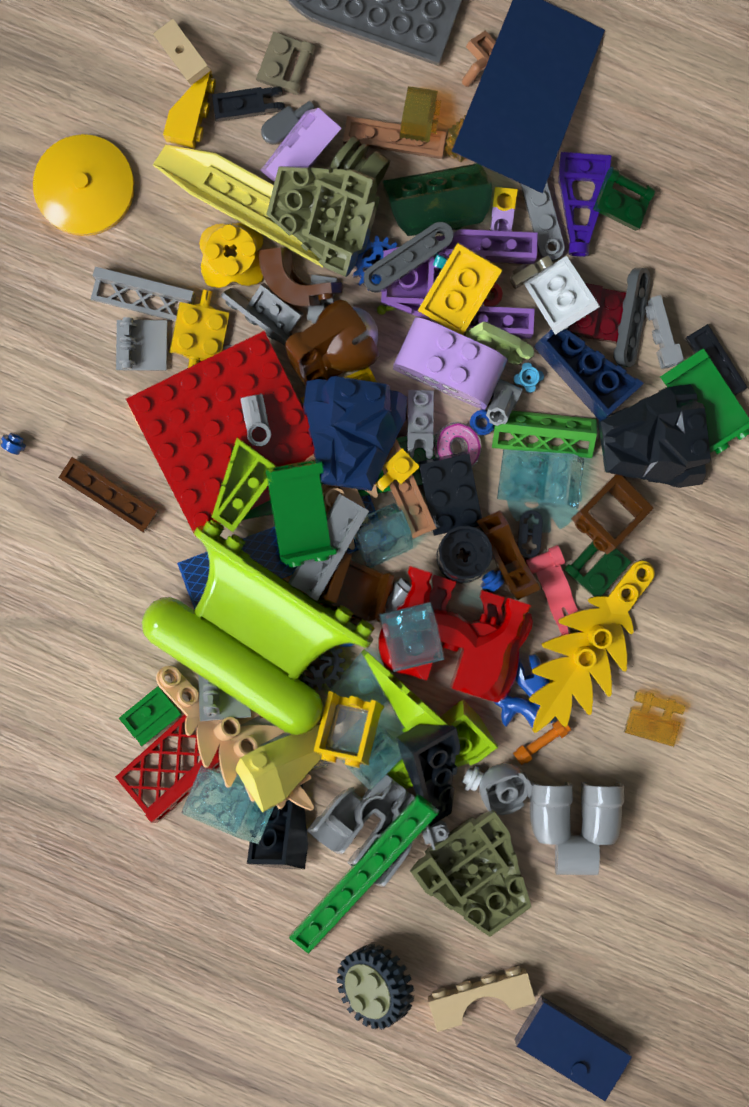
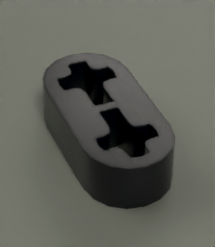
(536, 533)

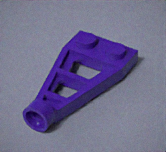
(581, 168)

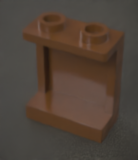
(358, 589)

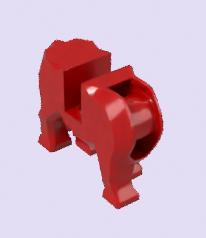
(488, 645)

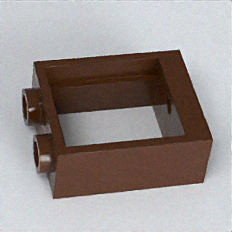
(628, 498)

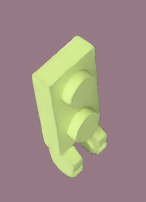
(503, 342)

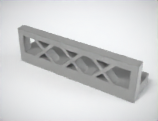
(139, 285)
(343, 523)

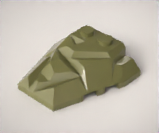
(326, 212)
(476, 874)

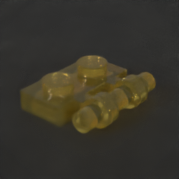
(651, 726)

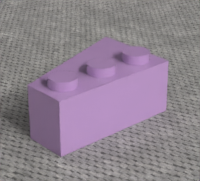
(303, 143)

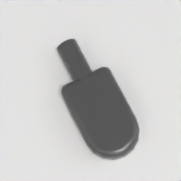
(280, 125)

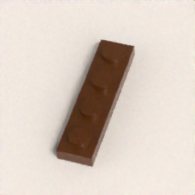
(108, 494)

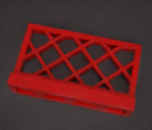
(182, 786)

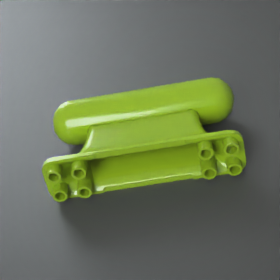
(252, 634)

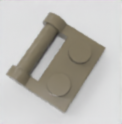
(278, 60)

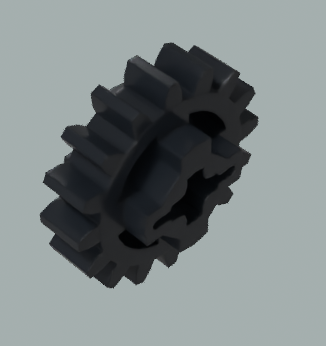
(320, 674)

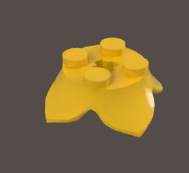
(244, 268)

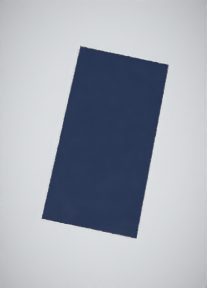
(528, 92)

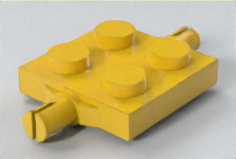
(199, 330)

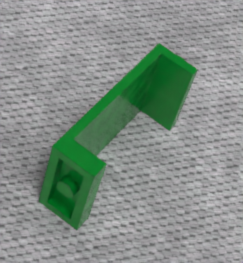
(723, 411)
(299, 512)

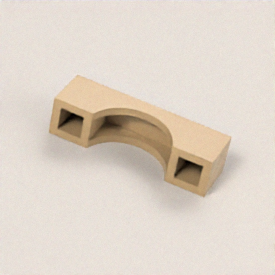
(511, 988)

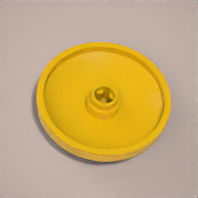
(83, 185)

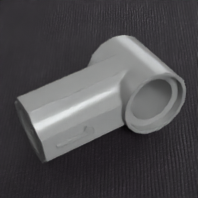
(503, 401)
(255, 416)

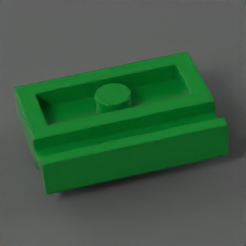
(150, 716)

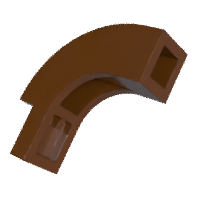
(283, 280)
(507, 556)

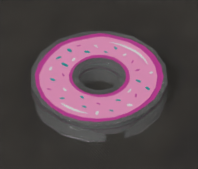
(461, 433)

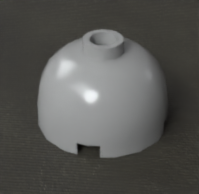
(504, 788)

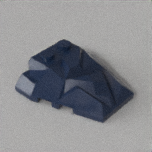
(352, 428)

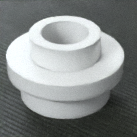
(472, 779)

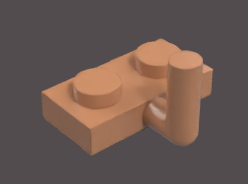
(481, 48)

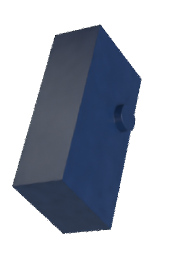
(573, 1048)

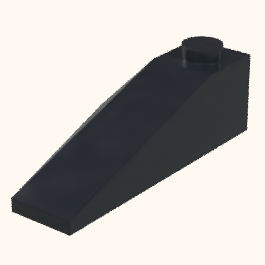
(430, 763)
(283, 840)

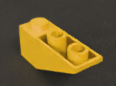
(186, 116)

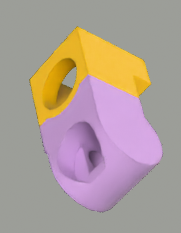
(503, 209)

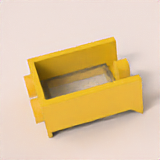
(348, 729)

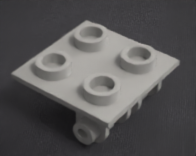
(141, 345)
(217, 704)

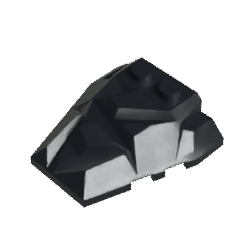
(658, 439)

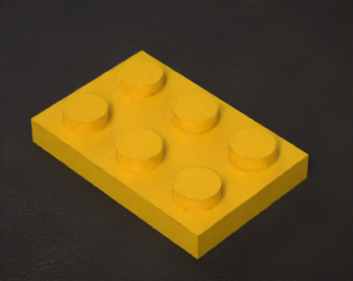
(460, 289)

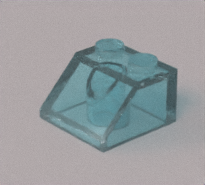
(383, 535)
(412, 637)

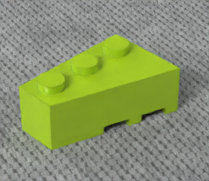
(241, 485)

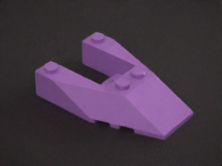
(492, 245)

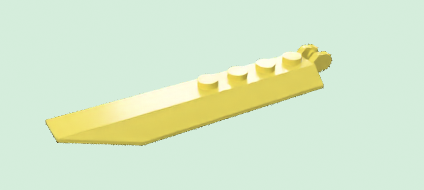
(228, 190)

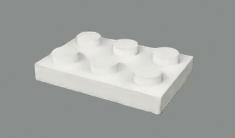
(561, 295)

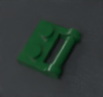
(620, 206)
(603, 572)

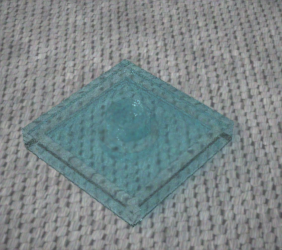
(359, 682)

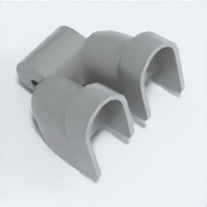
(349, 812)
(600, 824)

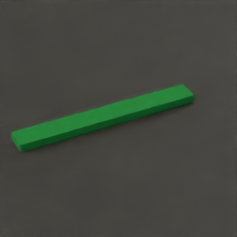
(364, 873)

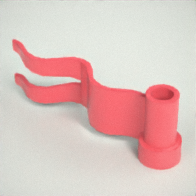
(554, 583)

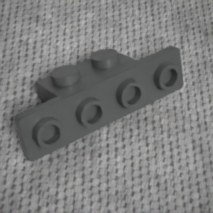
(267, 311)

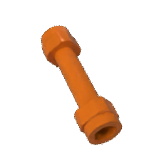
(523, 754)

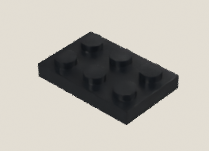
(450, 492)

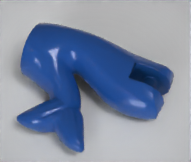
(529, 684)

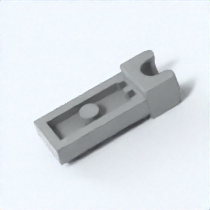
(669, 352)
(420, 421)

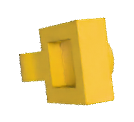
(399, 468)

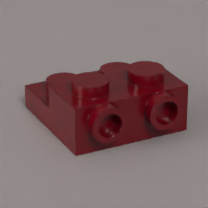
(604, 321)

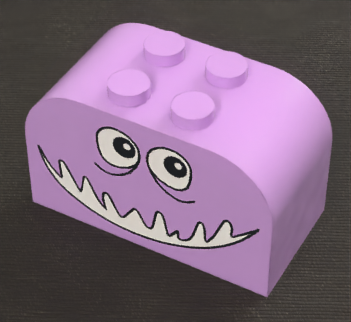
(450, 362)

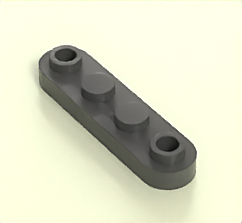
(408, 257)
(632, 317)

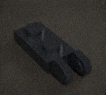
(245, 103)

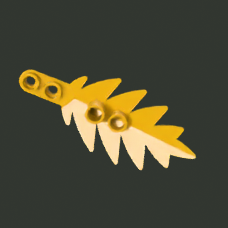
(587, 650)

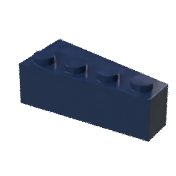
(587, 372)

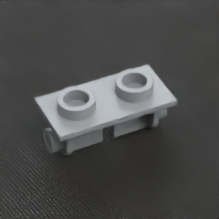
(435, 833)

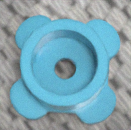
(521, 379)

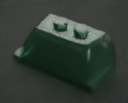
(449, 196)

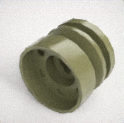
(354, 158)

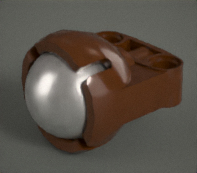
(337, 343)

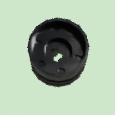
(472, 542)

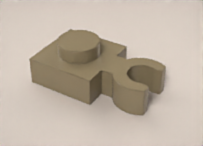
(524, 273)

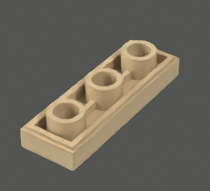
(181, 52)

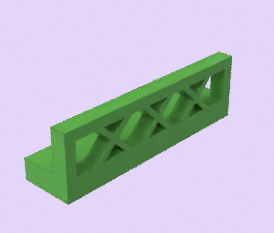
(545, 428)

